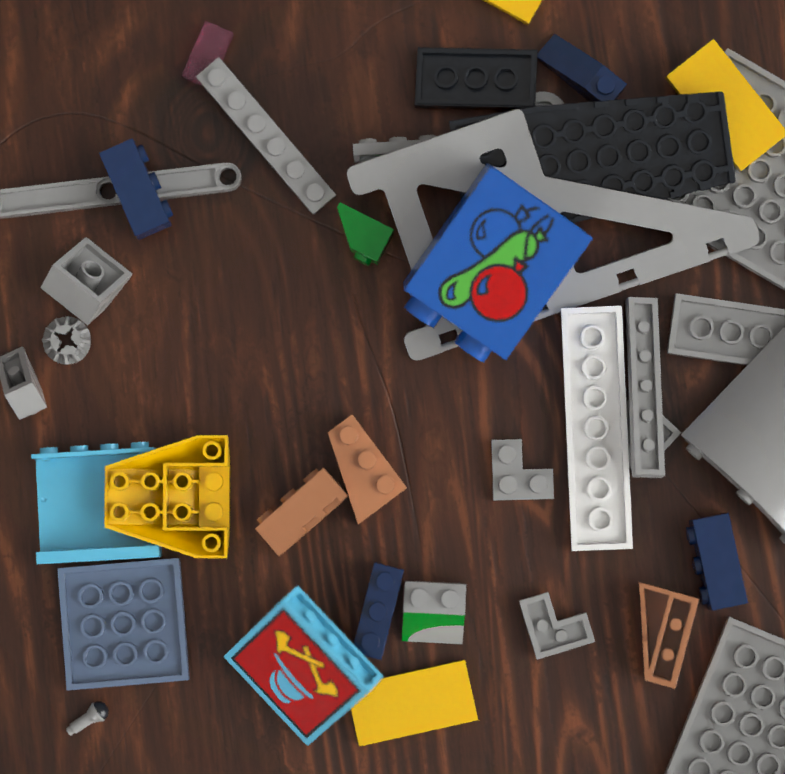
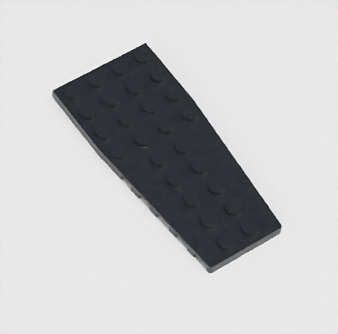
(631, 144)

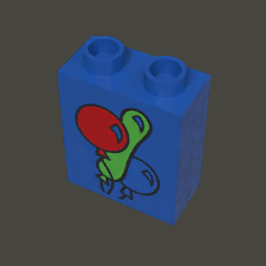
(493, 265)

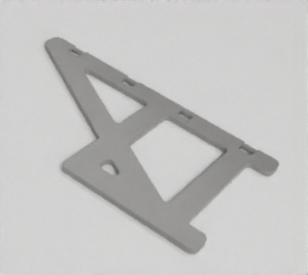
(455, 163)

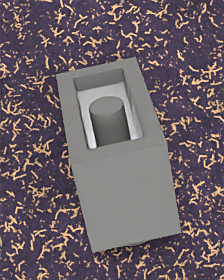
(21, 384)

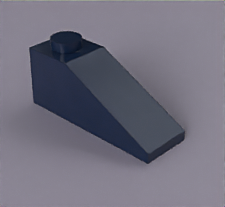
(580, 70)

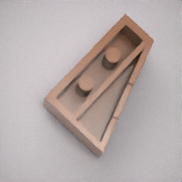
(364, 469)
(300, 511)
(666, 630)

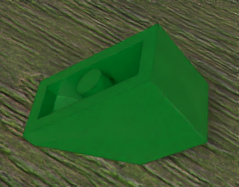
(364, 235)

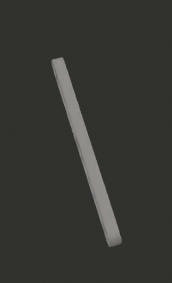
(87, 192)

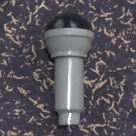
(97, 712)

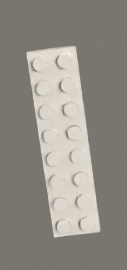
(596, 428)

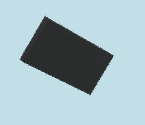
(475, 78)

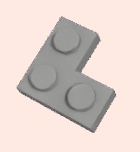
(513, 481)
(553, 635)

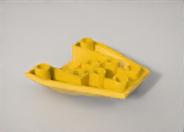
(174, 496)

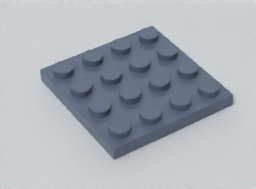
(123, 624)

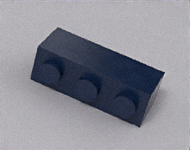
(137, 188)
(716, 562)
(378, 610)

